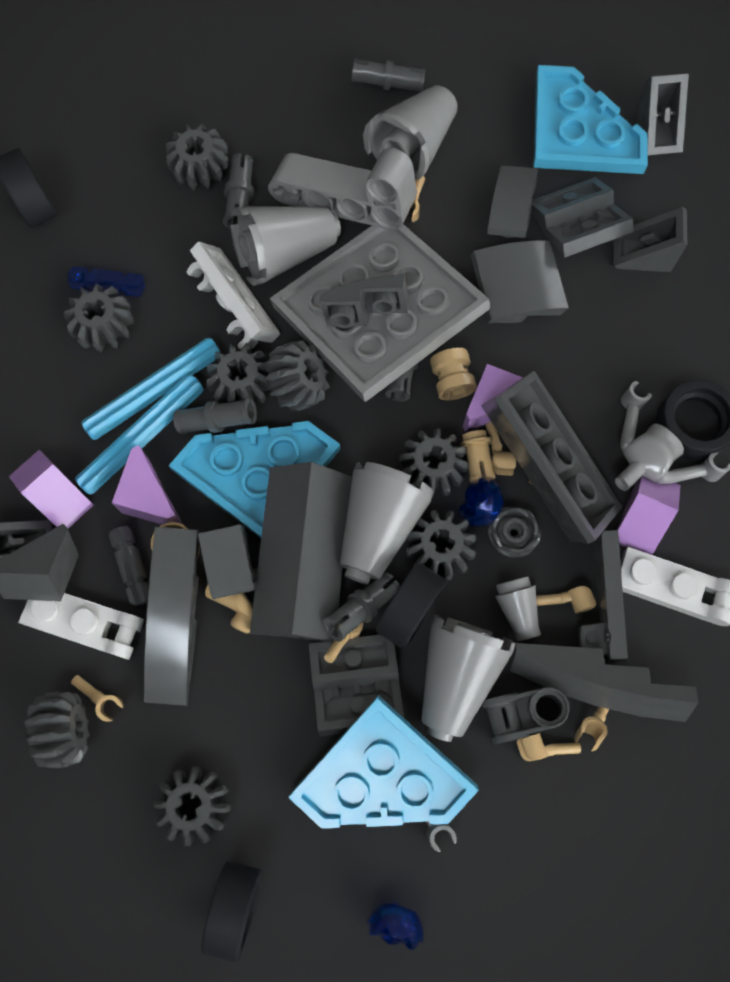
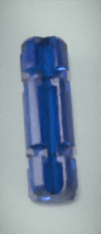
(132, 284)

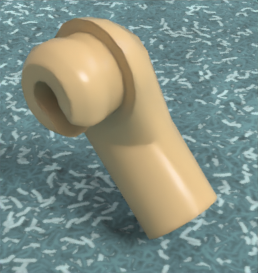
(241, 605)

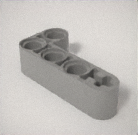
(350, 192)

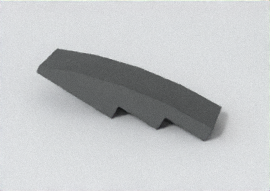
(171, 616)
(585, 677)

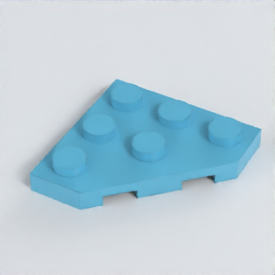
(582, 127)
(236, 466)
(383, 776)

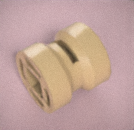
(452, 372)

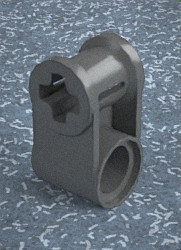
(522, 714)

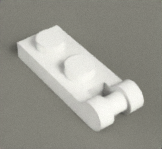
(675, 586)
(83, 623)

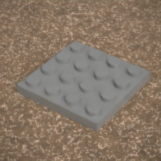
(390, 344)

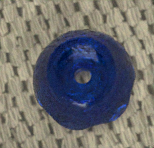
(482, 503)
(396, 925)

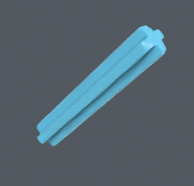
(149, 389)
(139, 433)

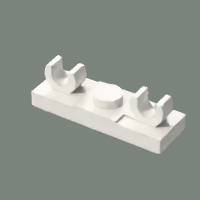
(232, 295)

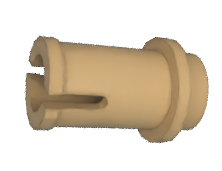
(478, 455)

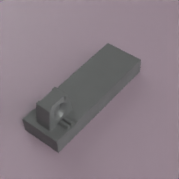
(611, 629)

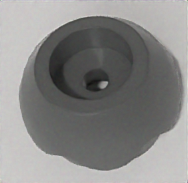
(526, 527)

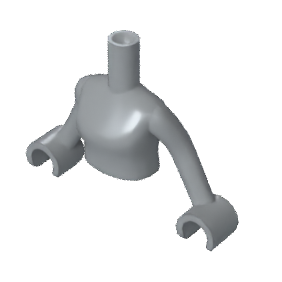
(656, 451)

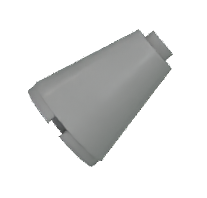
(413, 127)
(280, 237)
(379, 519)
(459, 674)

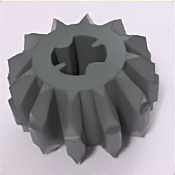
(197, 156)
(98, 317)
(234, 364)
(296, 375)
(449, 461)
(455, 540)
(57, 729)
(179, 798)

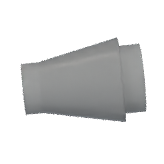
(519, 606)

